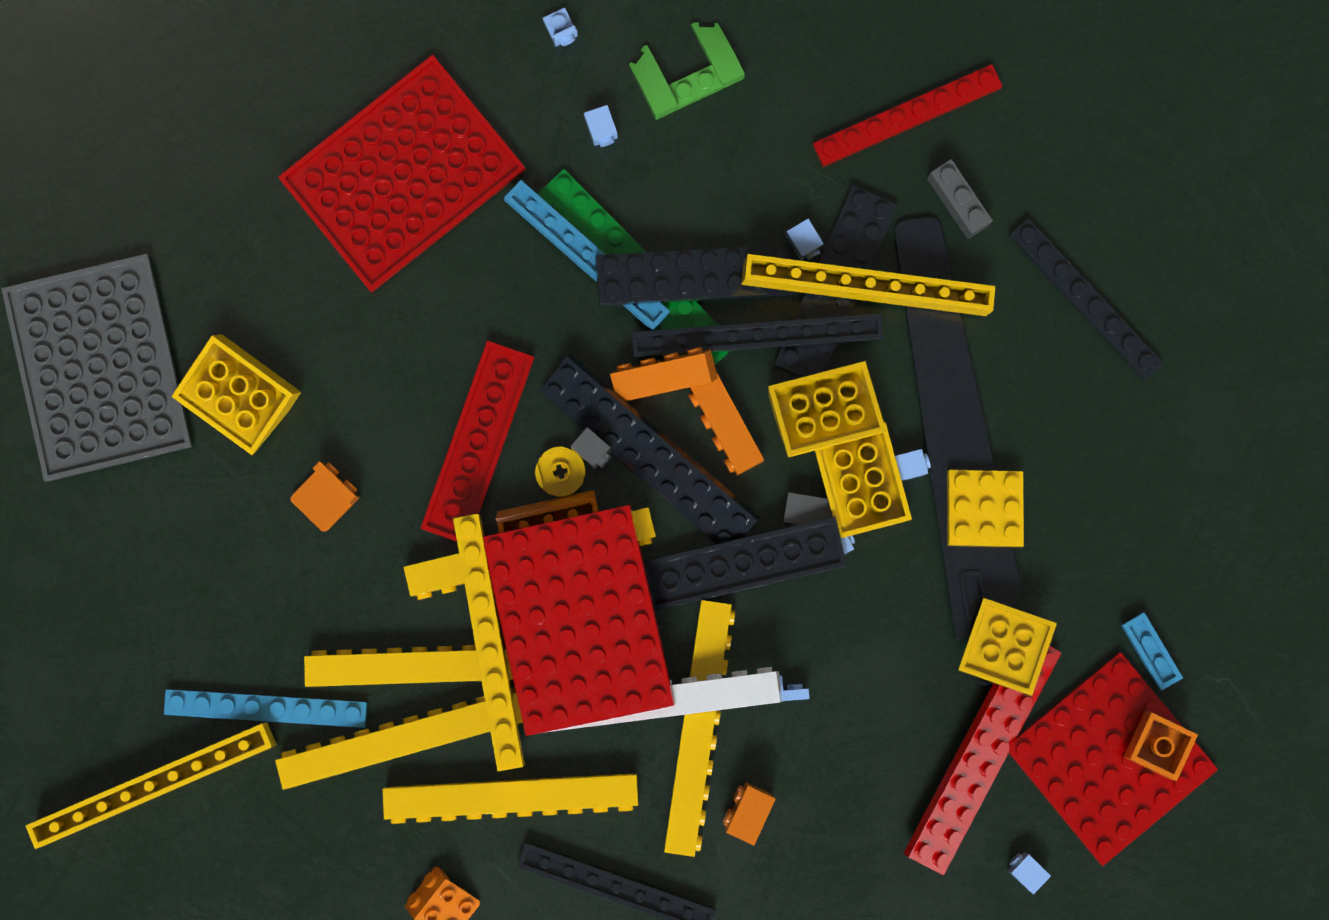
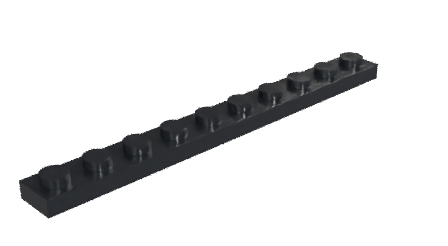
(758, 335)

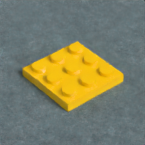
(985, 508)
(1007, 646)

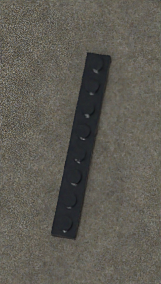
(1085, 299)
(611, 885)

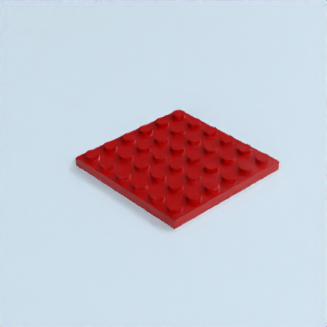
(1081, 766)

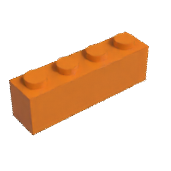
(664, 375)
(727, 426)
(547, 511)

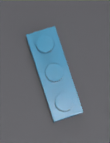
(1151, 651)

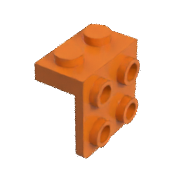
(325, 496)
(440, 899)

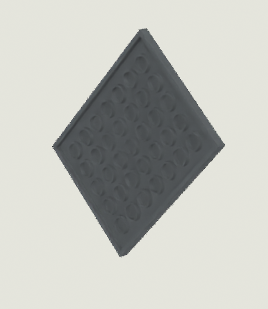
(96, 367)

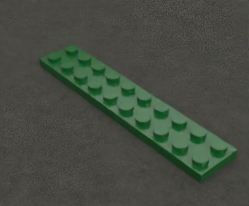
(605, 233)

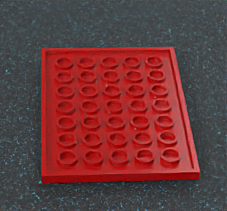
(402, 173)
(578, 620)

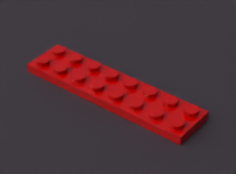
(478, 438)

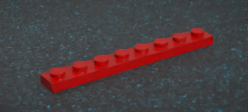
(907, 115)

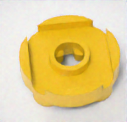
(553, 484)

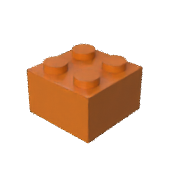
(1160, 745)
(748, 813)

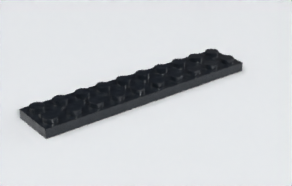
(649, 452)

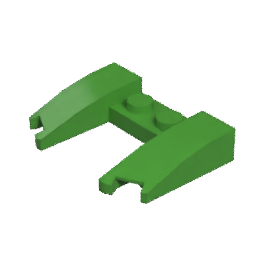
(721, 73)

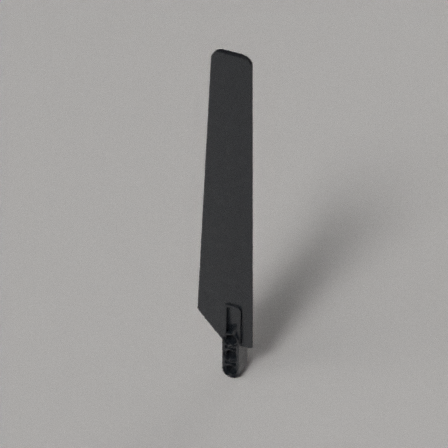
(952, 426)

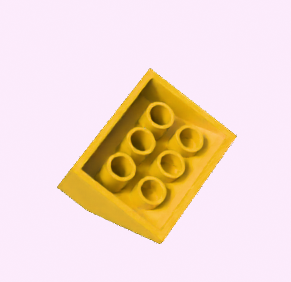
(235, 393)
(826, 409)
(863, 484)

